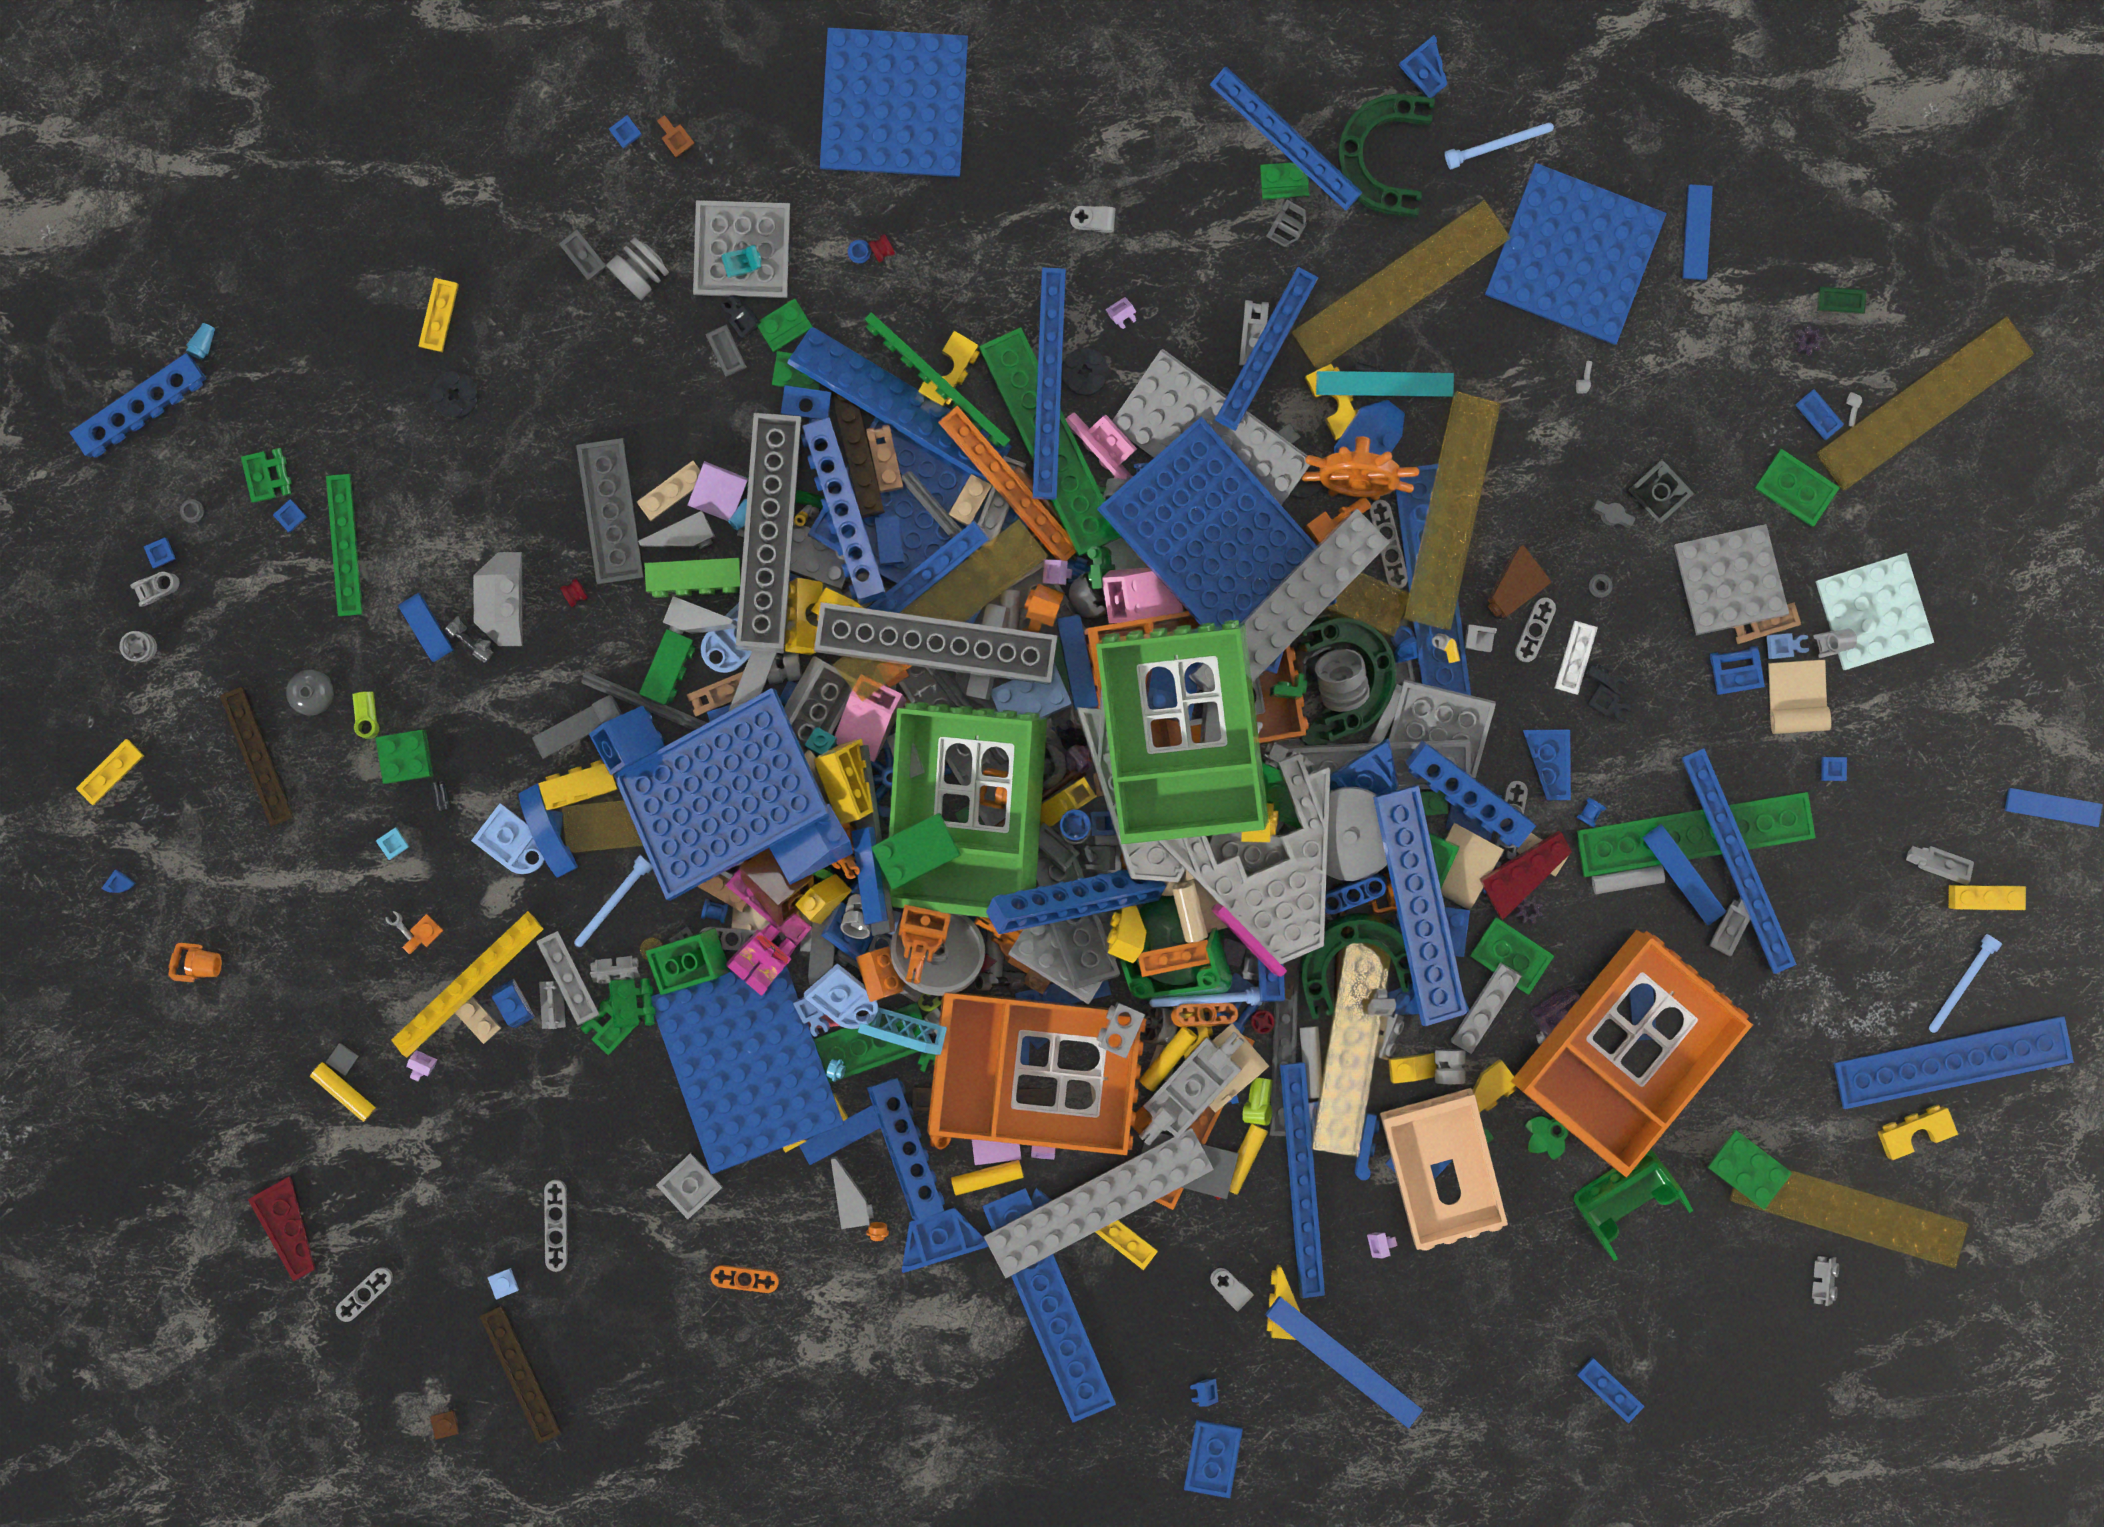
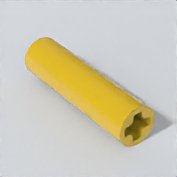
(1168, 1058)
(342, 1091)
(1247, 1155)
(987, 1177)

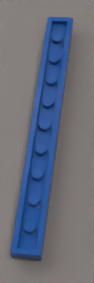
(1049, 383)
(1738, 861)
(1302, 1180)

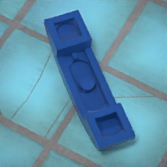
(545, 832)
(1055, 993)

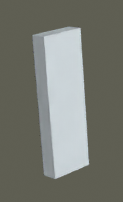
(1576, 657)

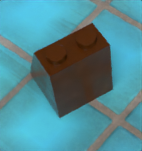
(1517, 583)
(771, 887)

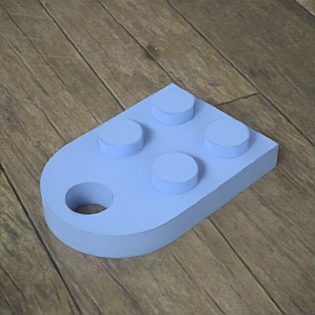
(725, 643)
(508, 841)
(841, 997)

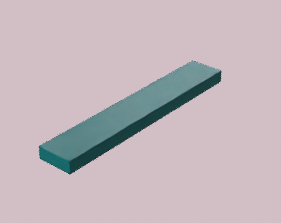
(1384, 383)

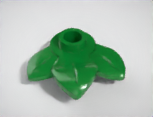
(1544, 1138)

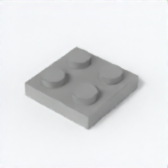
(689, 1185)

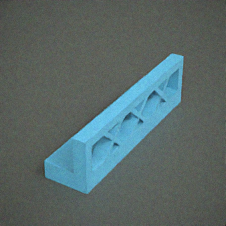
(899, 1037)

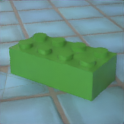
(693, 576)

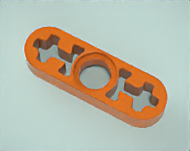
(1212, 1008)
(728, 1271)

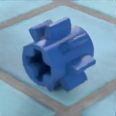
(1078, 567)

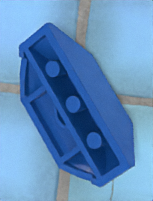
(1379, 422)

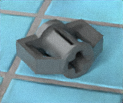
(1286, 228)
(1613, 514)

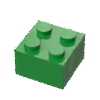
(404, 756)

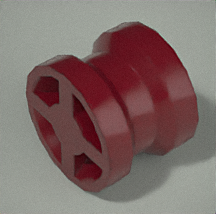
(881, 248)
(574, 592)
(1264, 1024)

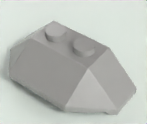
(500, 598)

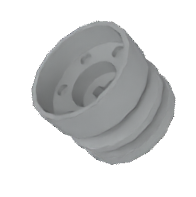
(637, 268)
(1342, 680)

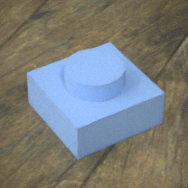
(503, 1283)

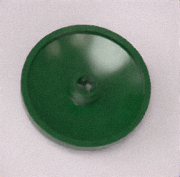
(1165, 931)

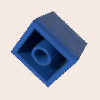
(626, 739)

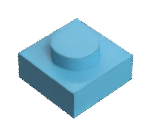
(392, 843)

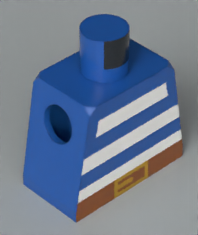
(512, 1004)

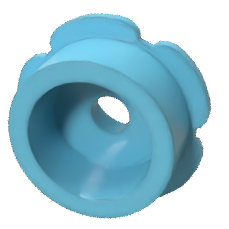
(836, 1070)

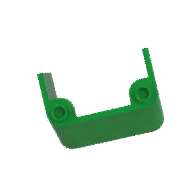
(1210, 979)
(1615, 1196)

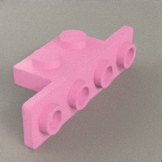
(1106, 442)

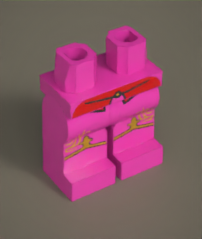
(763, 952)

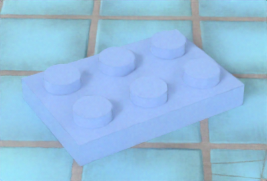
(1033, 697)

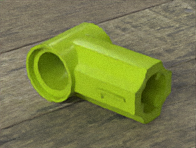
(365, 712)
(1258, 1107)

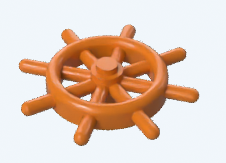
(1360, 472)

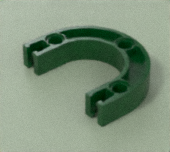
(1356, 130)
(1380, 678)
(1366, 929)

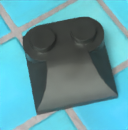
(1662, 490)

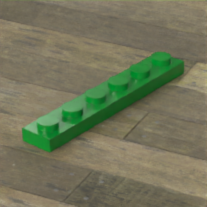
(344, 545)

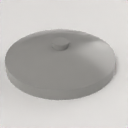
(1354, 835)
(952, 965)

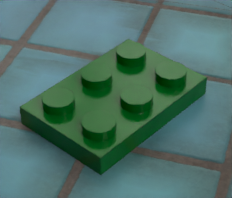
(1796, 487)
(1514, 950)
(1749, 1169)

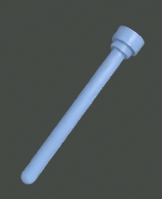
(1456, 157)
(641, 866)
(1989, 946)
(1250, 996)

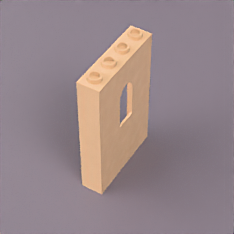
(1432, 1134)

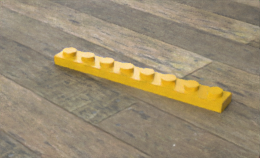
(467, 984)

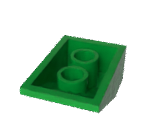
(916, 851)
(688, 961)

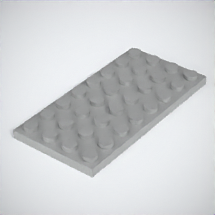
(1175, 397)

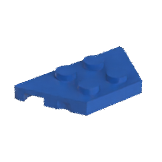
(1369, 771)
(939, 1239)

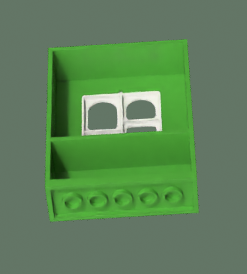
(1190, 785)
(991, 857)

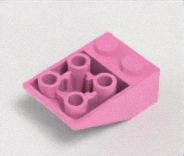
(1137, 595)
(870, 719)

